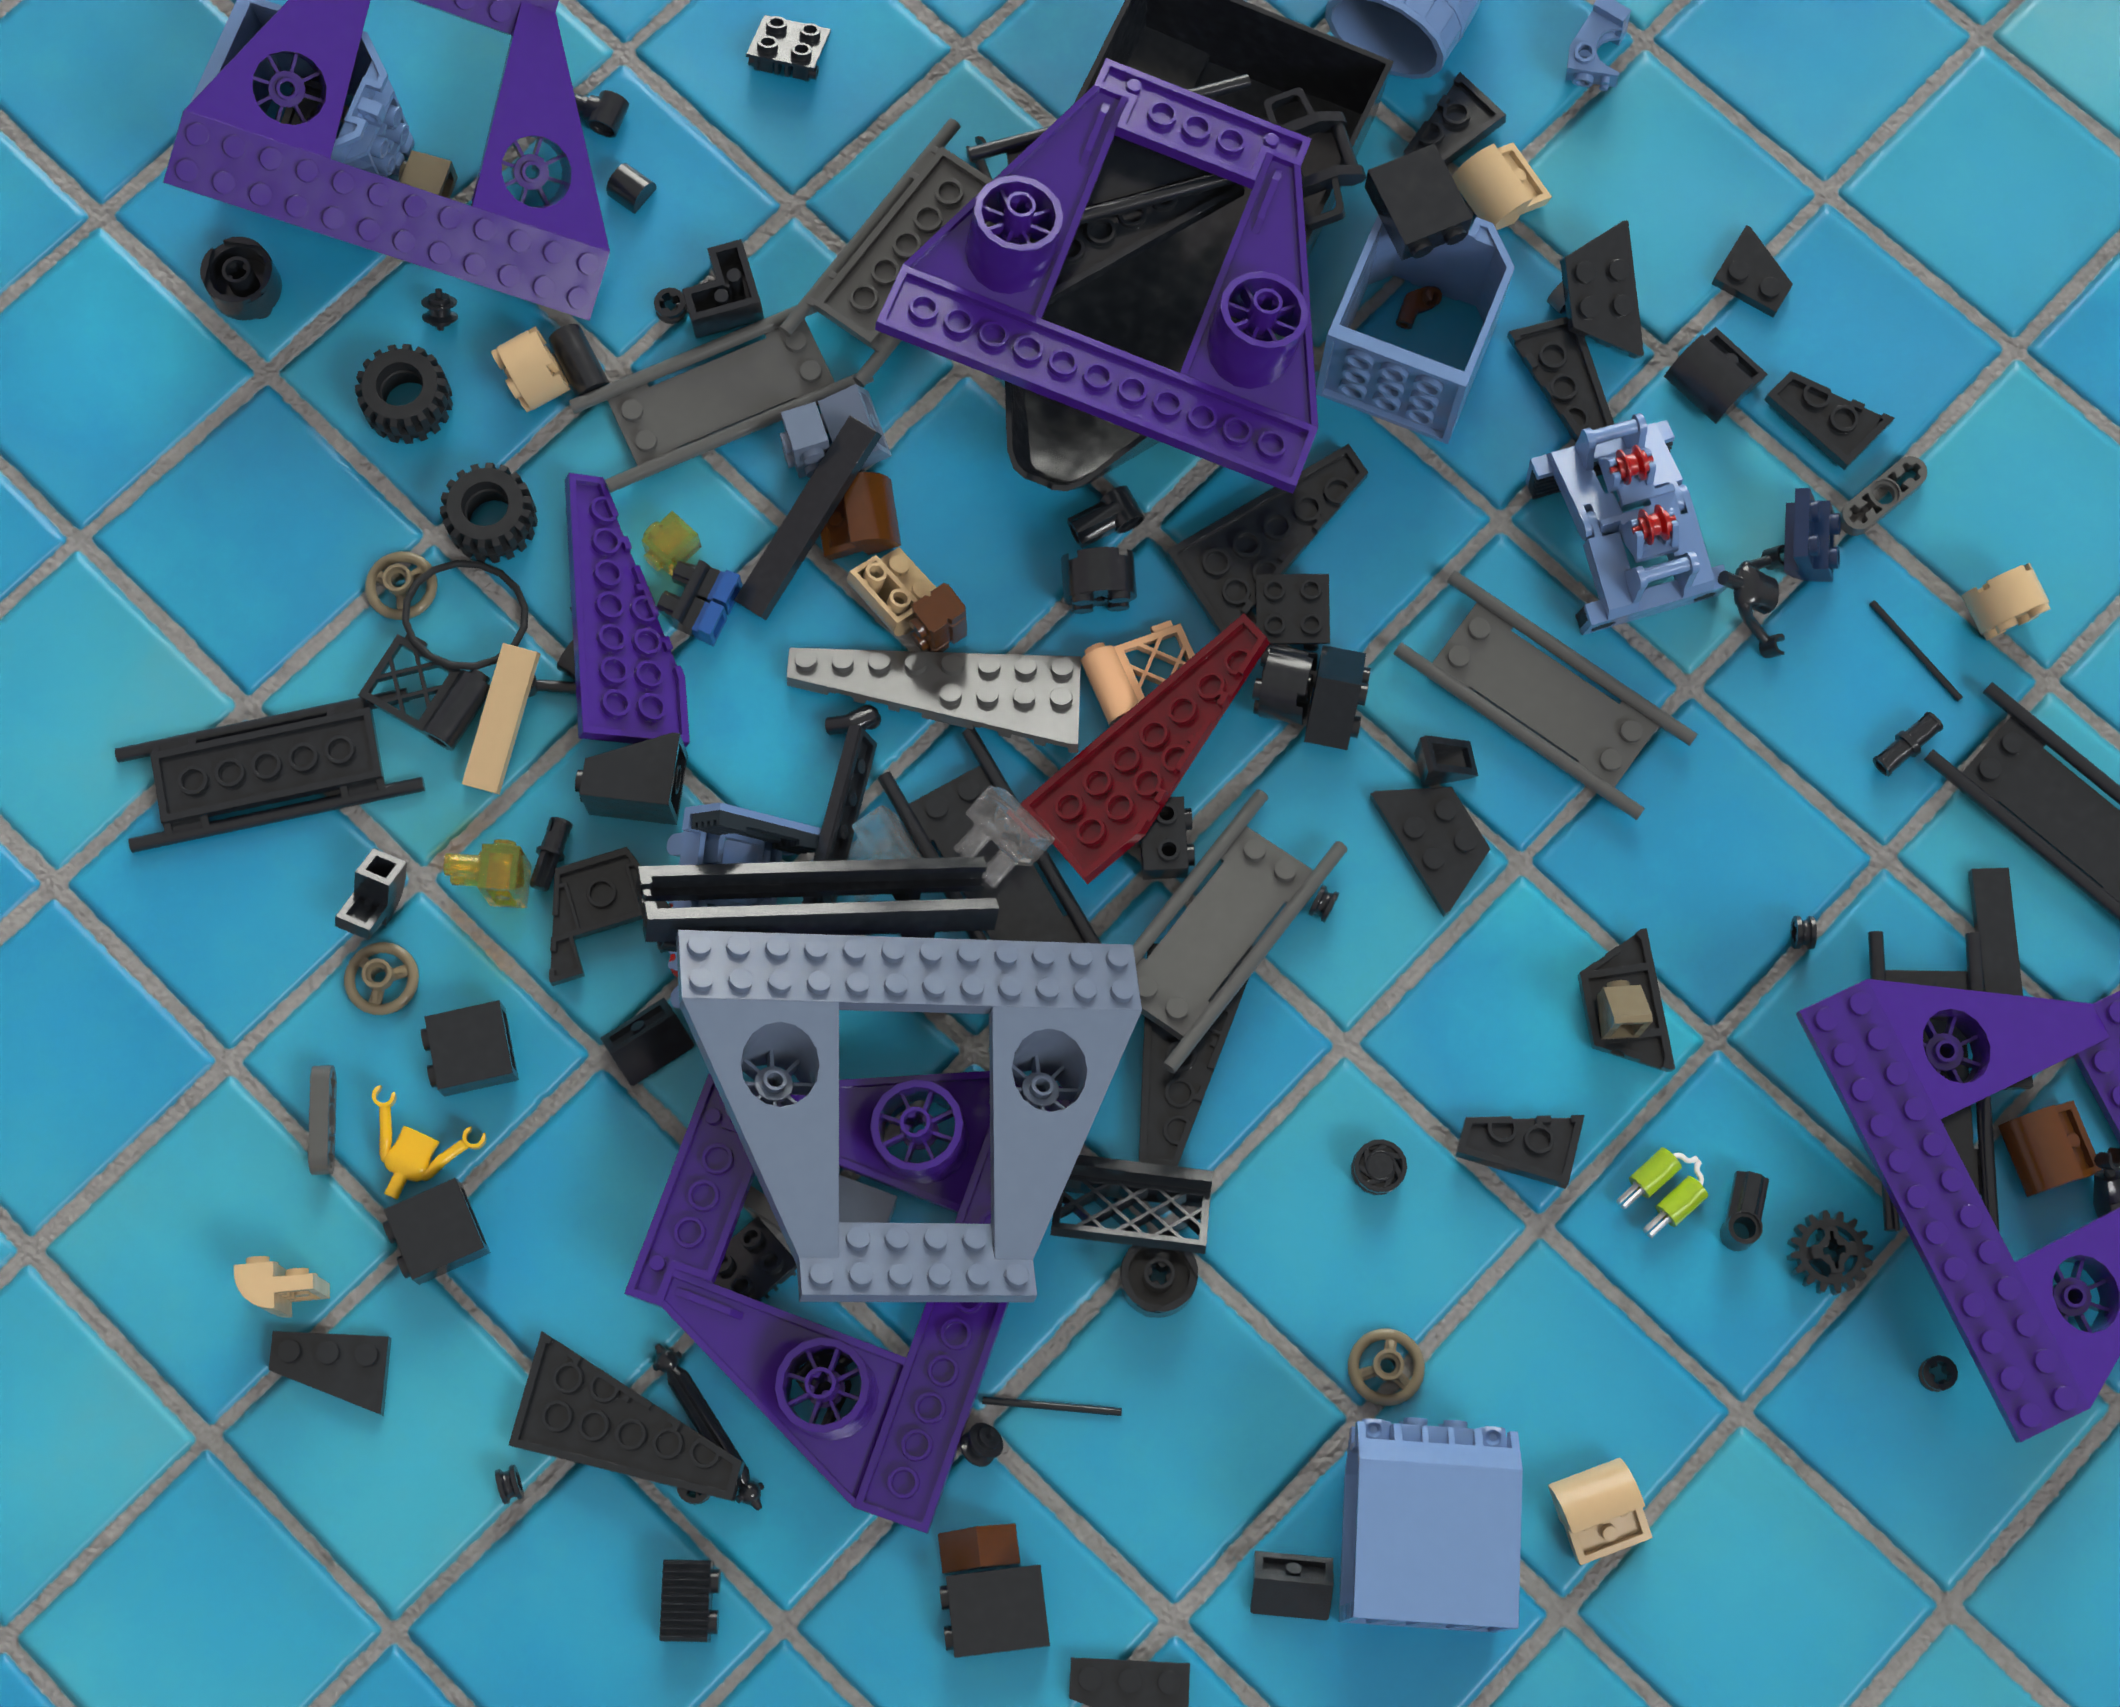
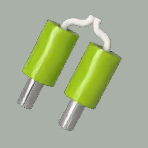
(1679, 1201)

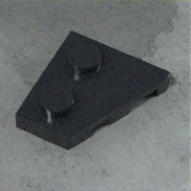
(1753, 275)

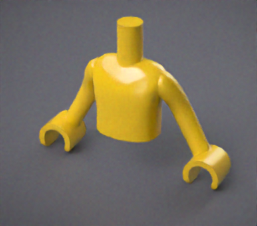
(413, 1151)

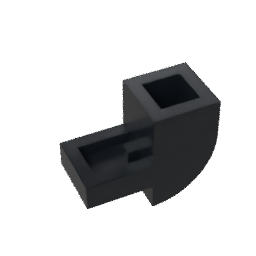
(375, 896)

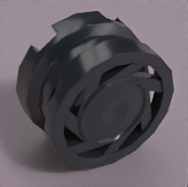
(1379, 1167)

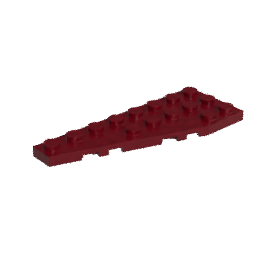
(1128, 773)

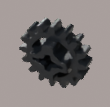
(1830, 1268)

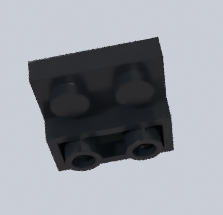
(1715, 374)

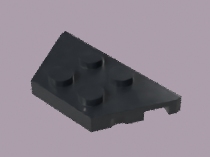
(1603, 291)
(1435, 838)
(1635, 964)

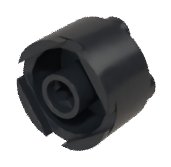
(241, 279)
(1099, 579)
(1285, 684)
(1151, 1297)

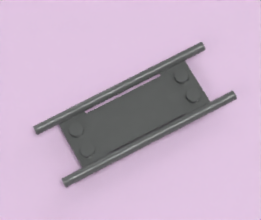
(864, 271)
(715, 399)
(1541, 698)
(1222, 930)

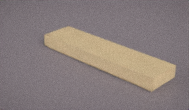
(501, 718)

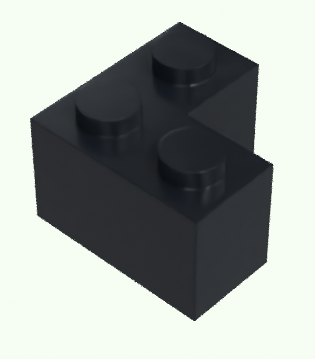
(727, 300)
(1338, 690)

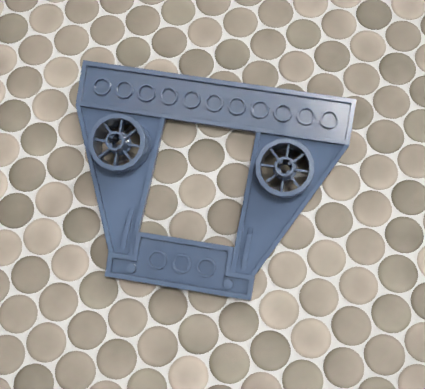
(778, 1004)

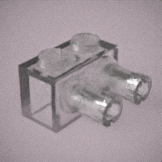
(1010, 827)
(881, 837)

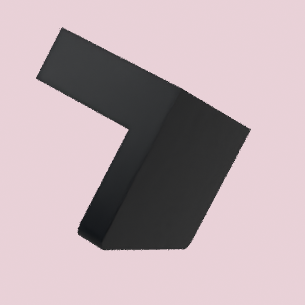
(647, 1042)
(1292, 1585)

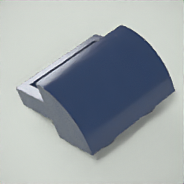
(1810, 538)

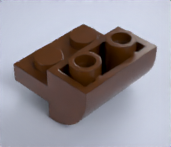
(863, 519)
(2049, 1148)

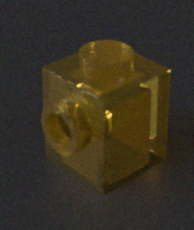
(669, 542)

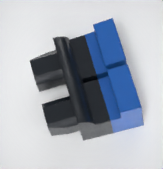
(704, 602)

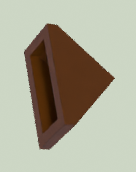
(979, 1548)

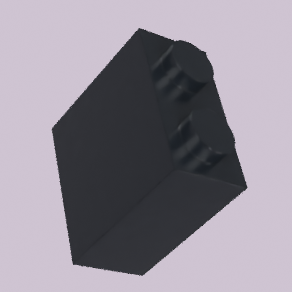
(469, 1048)
(435, 1232)

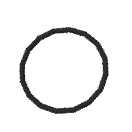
(466, 564)

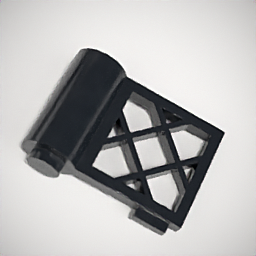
(450, 709)

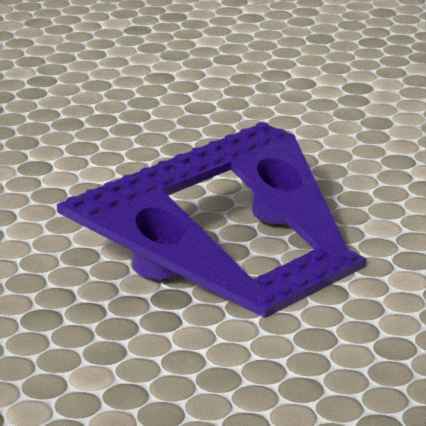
(287, 172)
(1240, 389)
(1896, 1098)
(910, 1411)

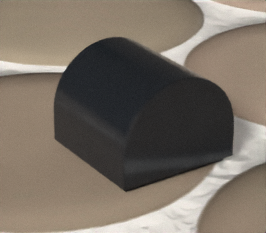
(629, 187)

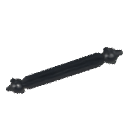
(704, 1418)

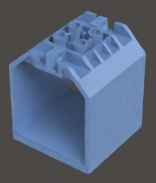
(374, 128)
(1399, 382)
(1431, 1526)

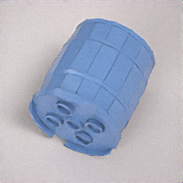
(1409, 32)

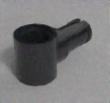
(603, 112)

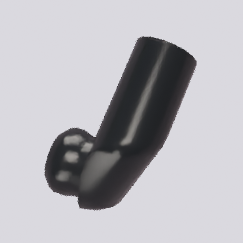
(865, 716)

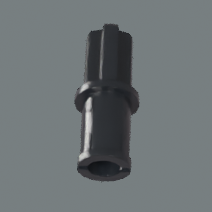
(550, 853)

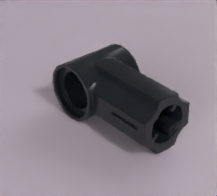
(1113, 513)
(1745, 1207)

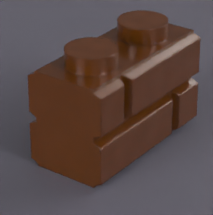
(938, 620)

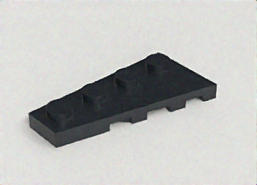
(1564, 374)

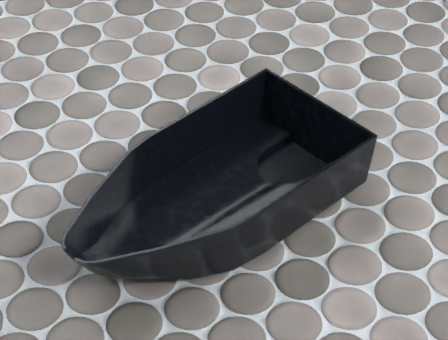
(1160, 295)

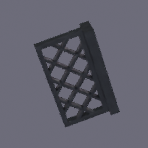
(1136, 1183)

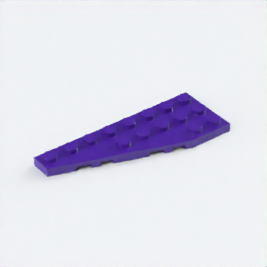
(621, 657)

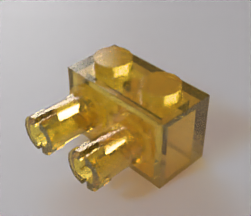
(498, 872)

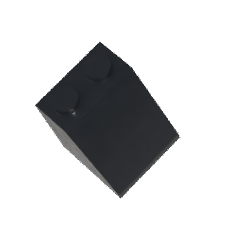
(636, 781)

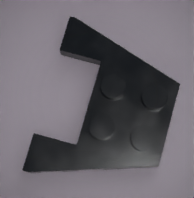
(589, 900)

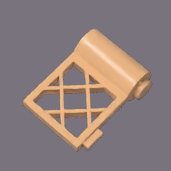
(1115, 678)

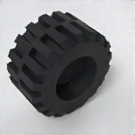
(394, 369)
(483, 486)

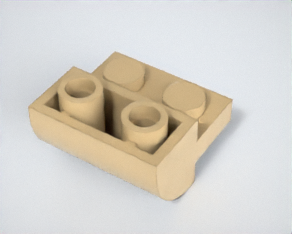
(1500, 185)
(890, 588)
(275, 1287)
(1601, 1510)

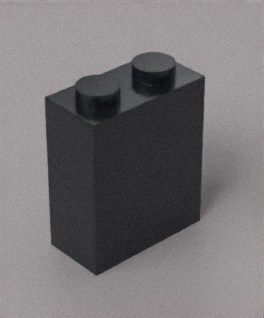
(1418, 202)
(995, 1611)

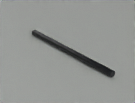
(1917, 652)
(1052, 1406)

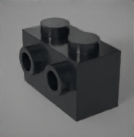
(1165, 844)

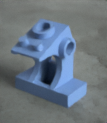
(1604, 24)

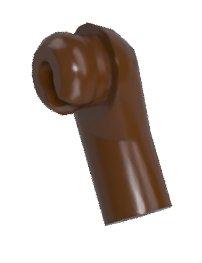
(1417, 302)

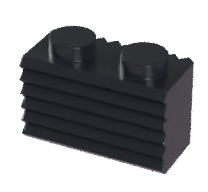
(688, 1601)

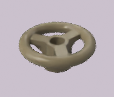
(395, 573)
(371, 968)
(1358, 1376)

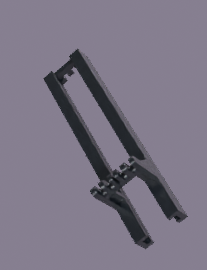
(898, 877)

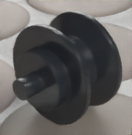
(439, 309)
(981, 1444)

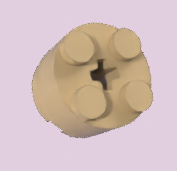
(531, 369)
(2007, 601)

